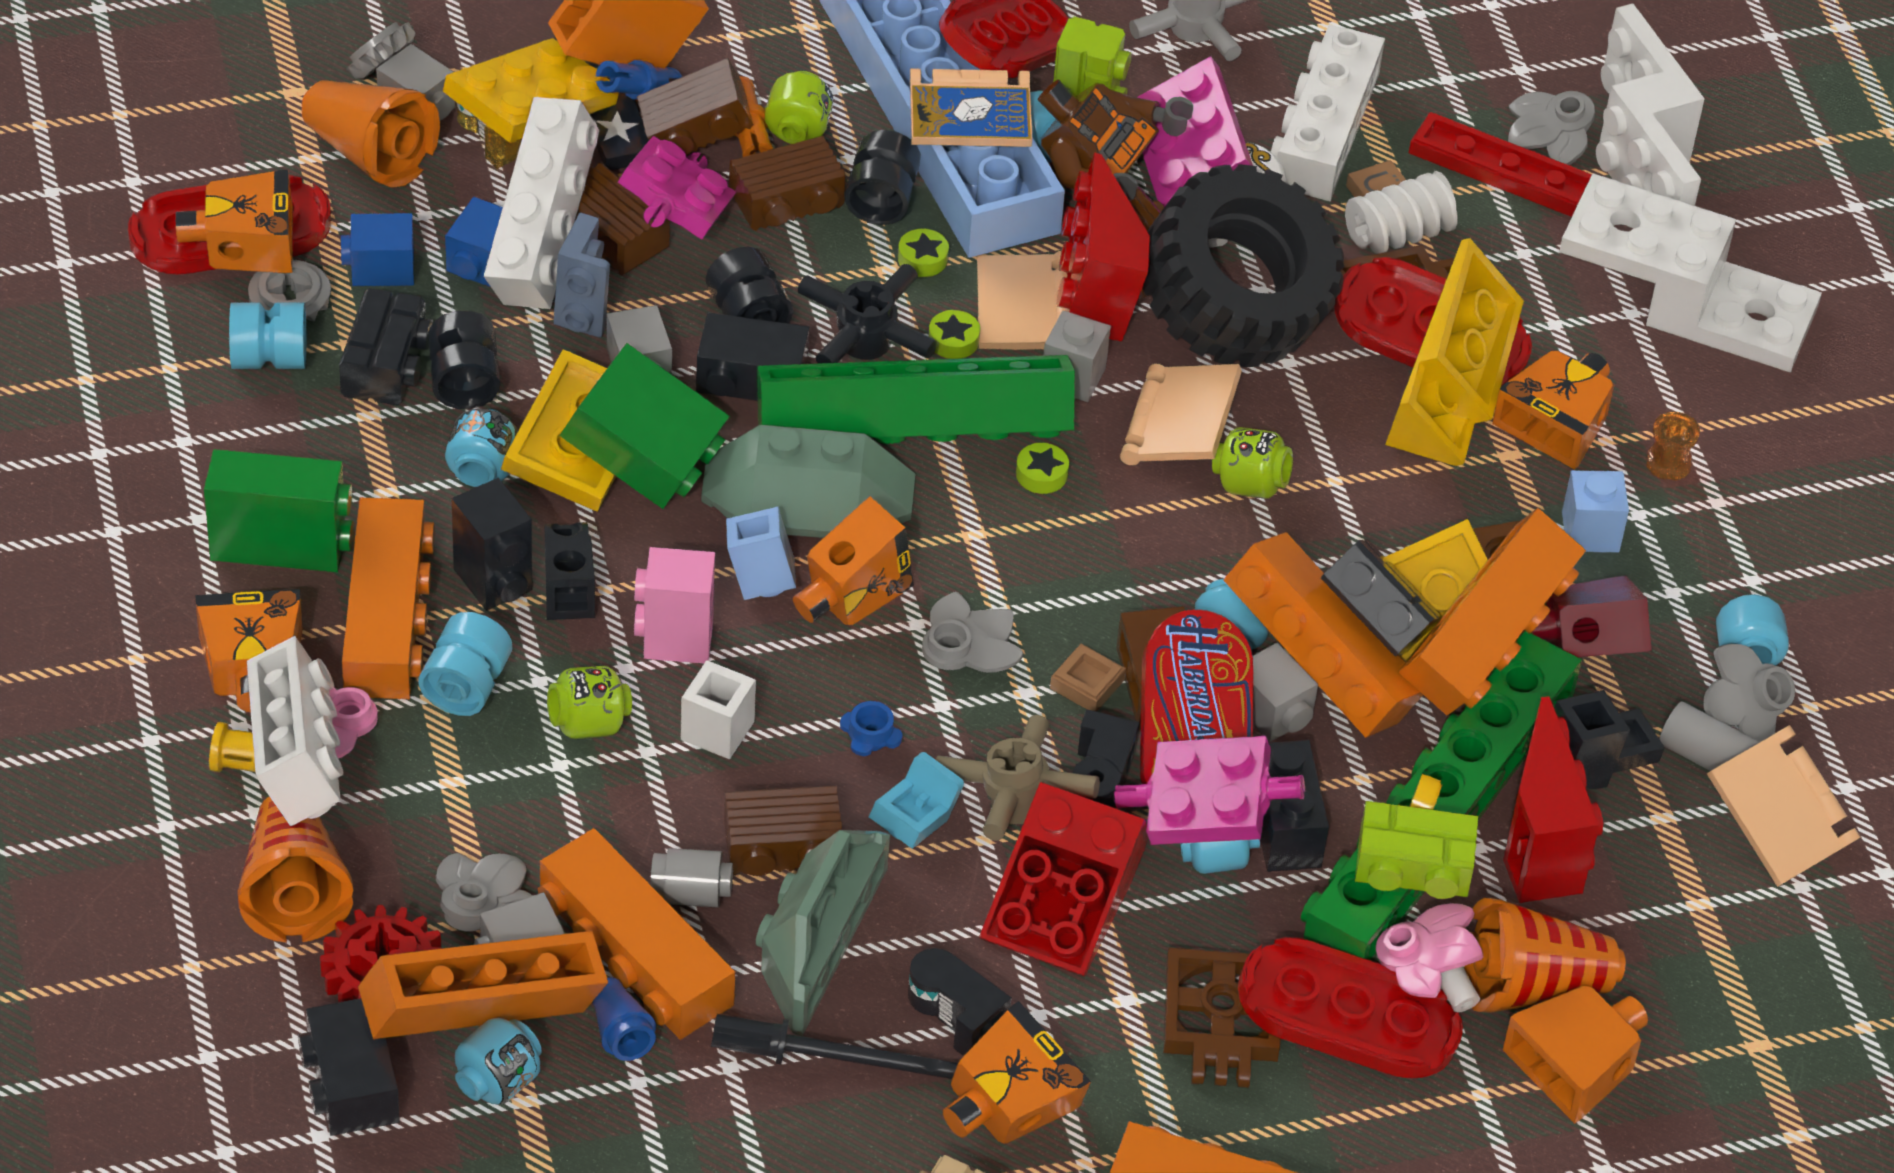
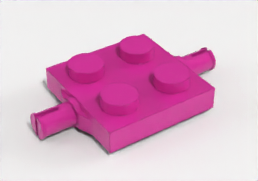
(677, 187)
(1209, 790)

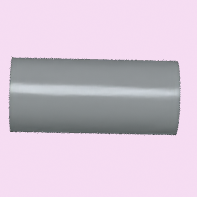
(1702, 737)

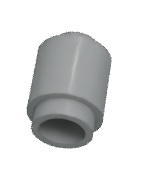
(692, 877)

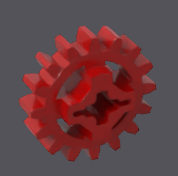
(360, 945)

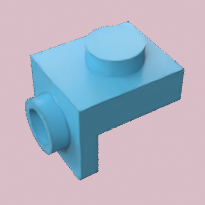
(919, 801)

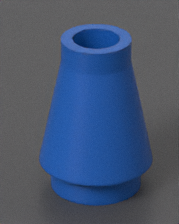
(623, 1023)

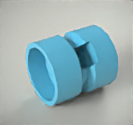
(267, 335)
(465, 663)

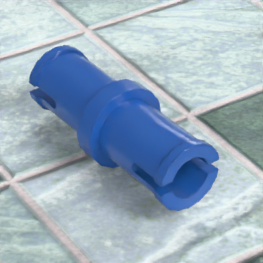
(633, 77)

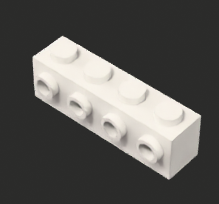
(1328, 109)
(541, 202)
(294, 731)

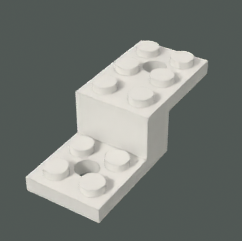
(1648, 113)
(1686, 257)

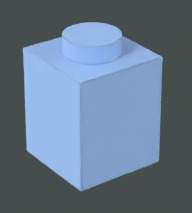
(1596, 509)
(761, 553)

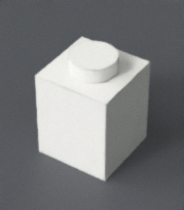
(718, 709)

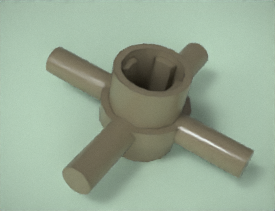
(1013, 776)

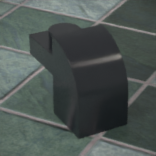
(1607, 739)

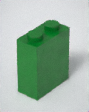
(646, 427)
(277, 510)

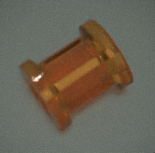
(1669, 442)

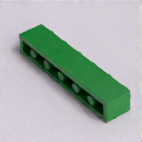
(922, 397)

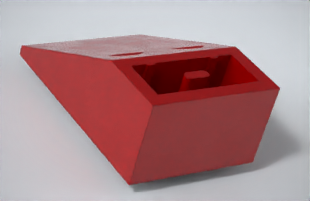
(1104, 251)
(1552, 818)
(1065, 879)

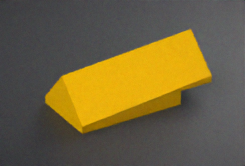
(1459, 361)

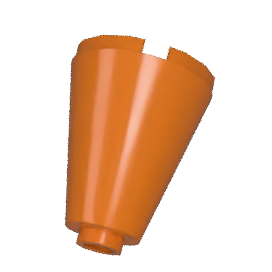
(374, 127)

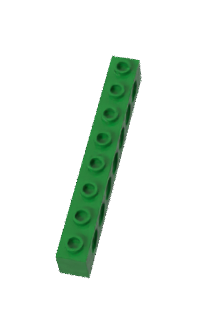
(1474, 763)

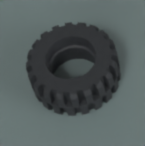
(1273, 224)

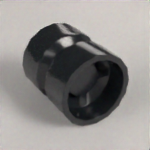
(882, 177)
(748, 287)
(463, 360)

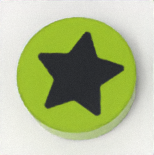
(924, 251)
(955, 334)
(1042, 468)

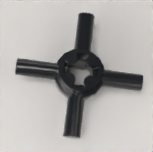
(867, 317)

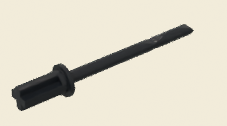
(773, 1040)

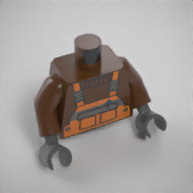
(1107, 125)

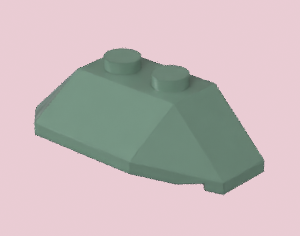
(807, 475)
(818, 919)

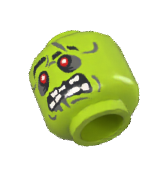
(798, 107)
(1253, 463)
(588, 702)

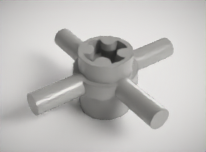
(1192, 22)

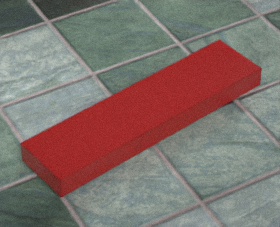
(1499, 163)

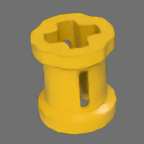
(231, 749)

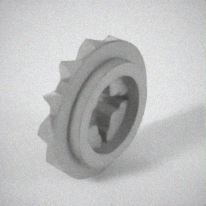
(380, 49)
(306, 281)

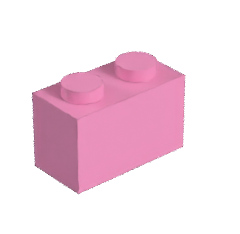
(676, 605)

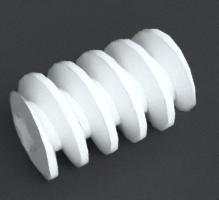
(1402, 213)

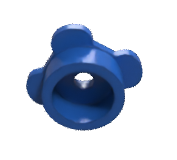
(866, 717)

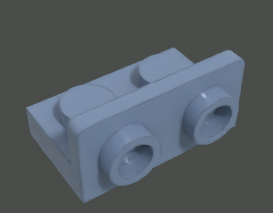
(582, 279)

